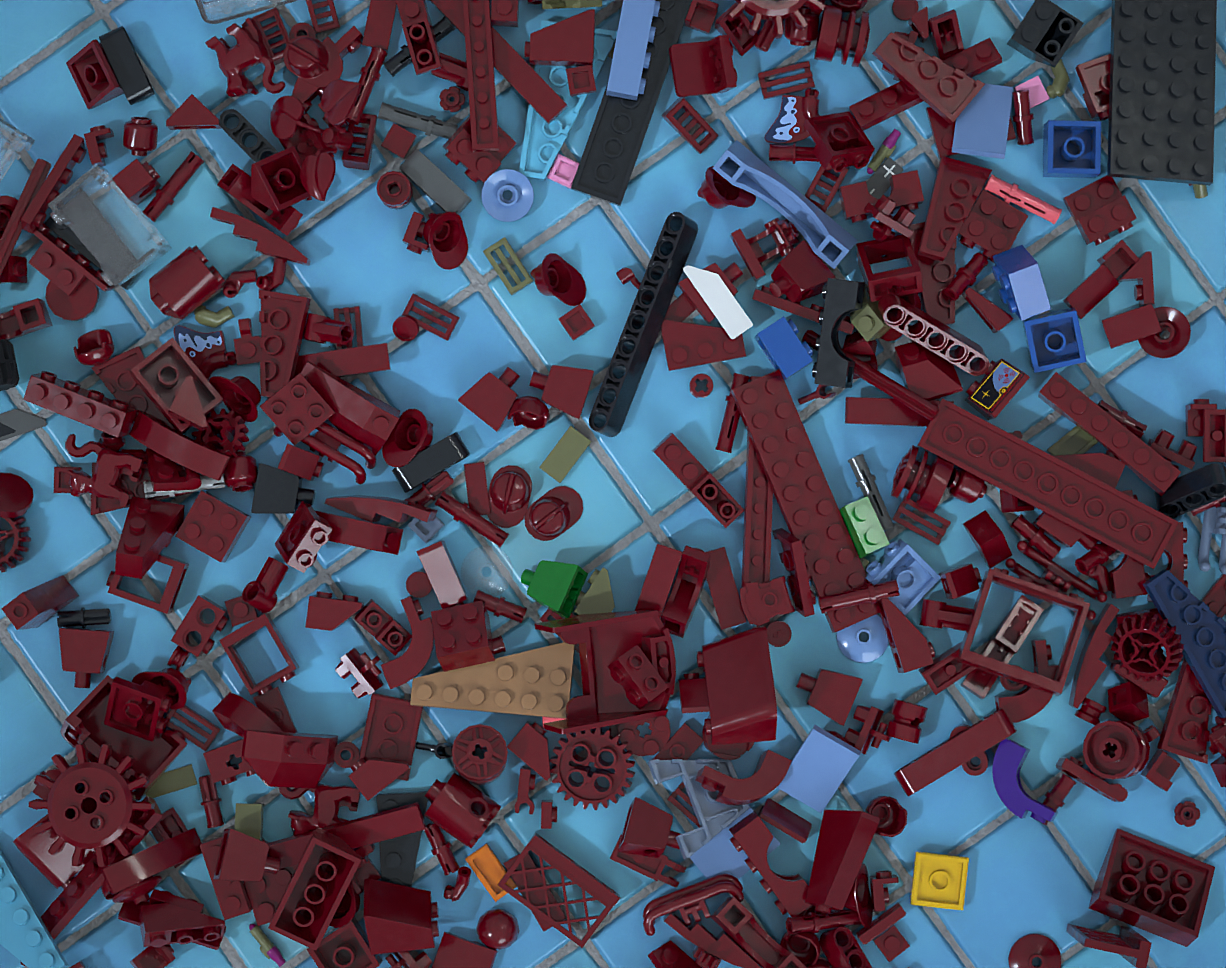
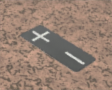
(879, 181)

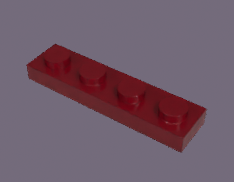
(59, 175)
(812, 313)

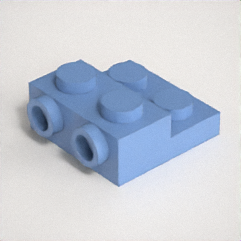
(909, 570)

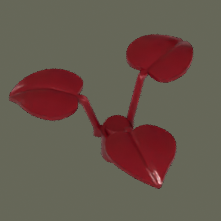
(337, 100)

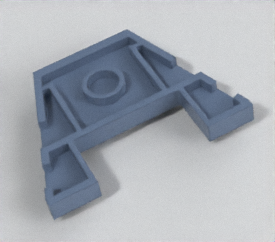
(710, 814)

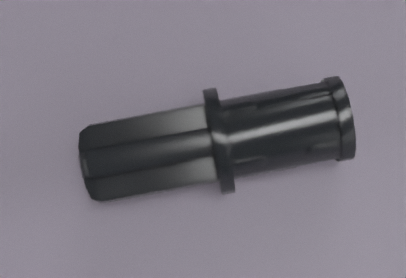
(83, 617)

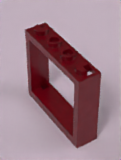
(1047, 593)

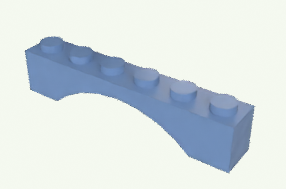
(820, 231)

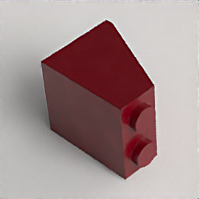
(399, 917)

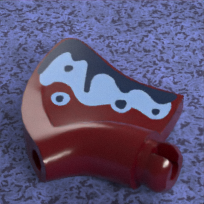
(792, 116)
(205, 349)

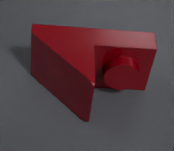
(1143, 273)

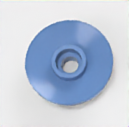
(510, 209)
(866, 651)

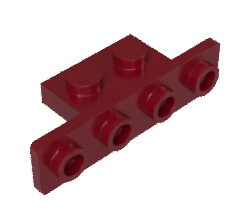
(62, 264)
(130, 912)

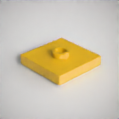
(939, 880)

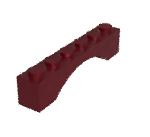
(1095, 421)

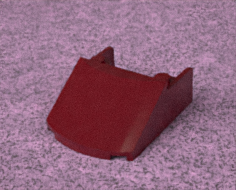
(602, 641)

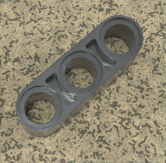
(434, 183)

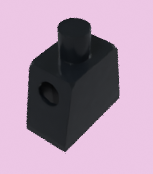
(279, 492)

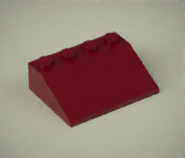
(1152, 888)

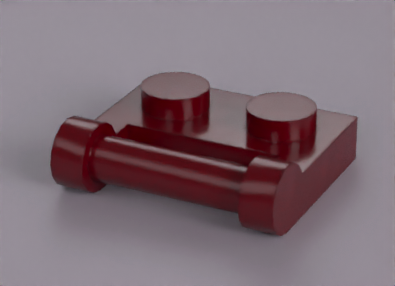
(165, 474)

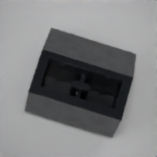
(1045, 32)

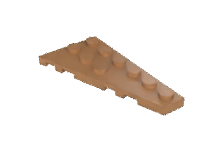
(515, 684)

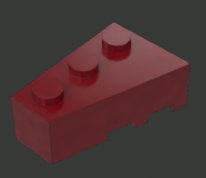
(145, 533)

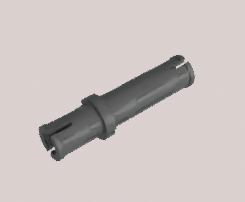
(407, 118)
(866, 482)

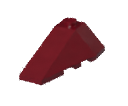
(356, 411)

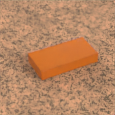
(489, 871)

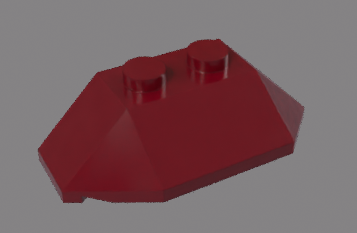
(289, 757)

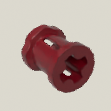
(700, 377)

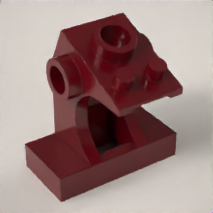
(783, 234)

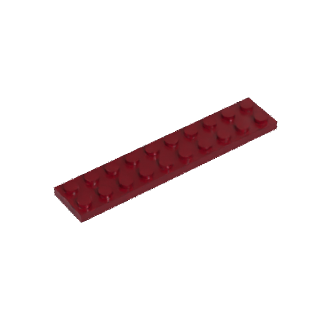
(1048, 484)
(803, 493)

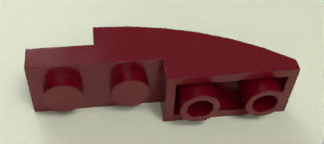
(419, 35)
(347, 43)
(698, 480)

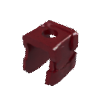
(765, 600)

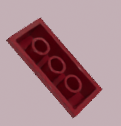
(315, 889)

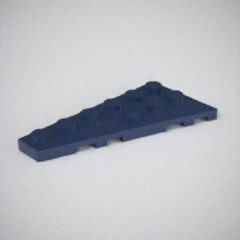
(1201, 634)

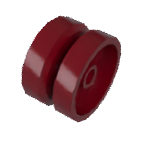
(1120, 763)

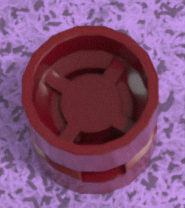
(394, 190)
(906, 721)

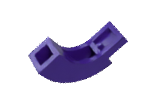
(1007, 782)

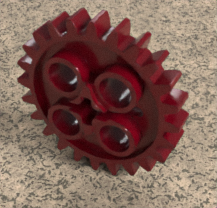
(589, 790)

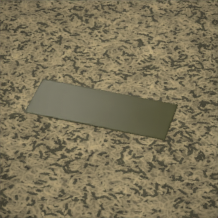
(173, 781)

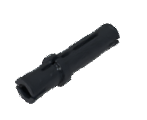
(404, 58)

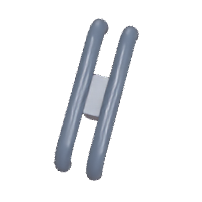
(1213, 522)

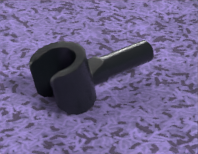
(438, 749)

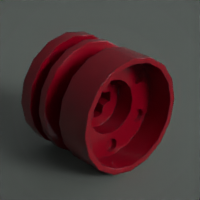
(842, 35)
(922, 479)
(471, 767)

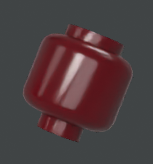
(804, 37)
(140, 135)
(241, 472)
(966, 486)

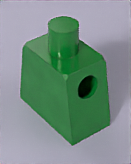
(555, 585)

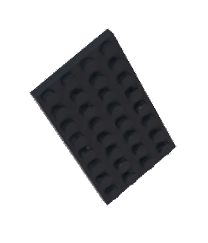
(1162, 90)

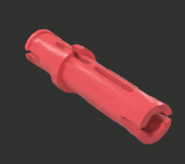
(1013, 194)

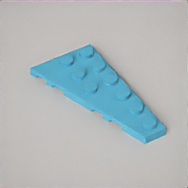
(545, 140)
(22, 927)

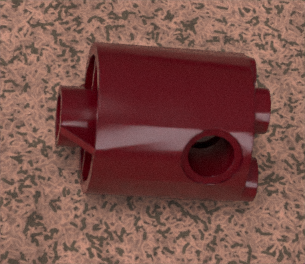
(184, 284)
(460, 809)

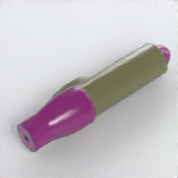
(884, 151)
(267, 946)

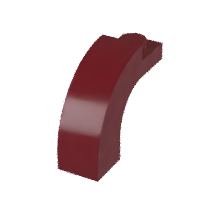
(238, 185)
(363, 533)
(686, 590)
(420, 650)
(1030, 700)
(241, 715)
(733, 791)

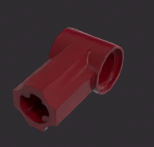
(453, 71)
(324, 329)
(262, 591)
(941, 615)

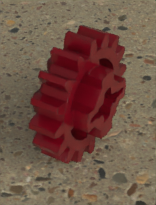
(229, 426)

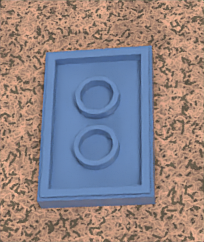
(984, 123)
(818, 768)
(721, 856)

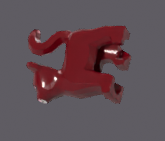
(241, 57)
(107, 472)
(326, 806)

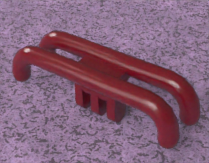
(327, 443)
(1054, 575)
(691, 900)

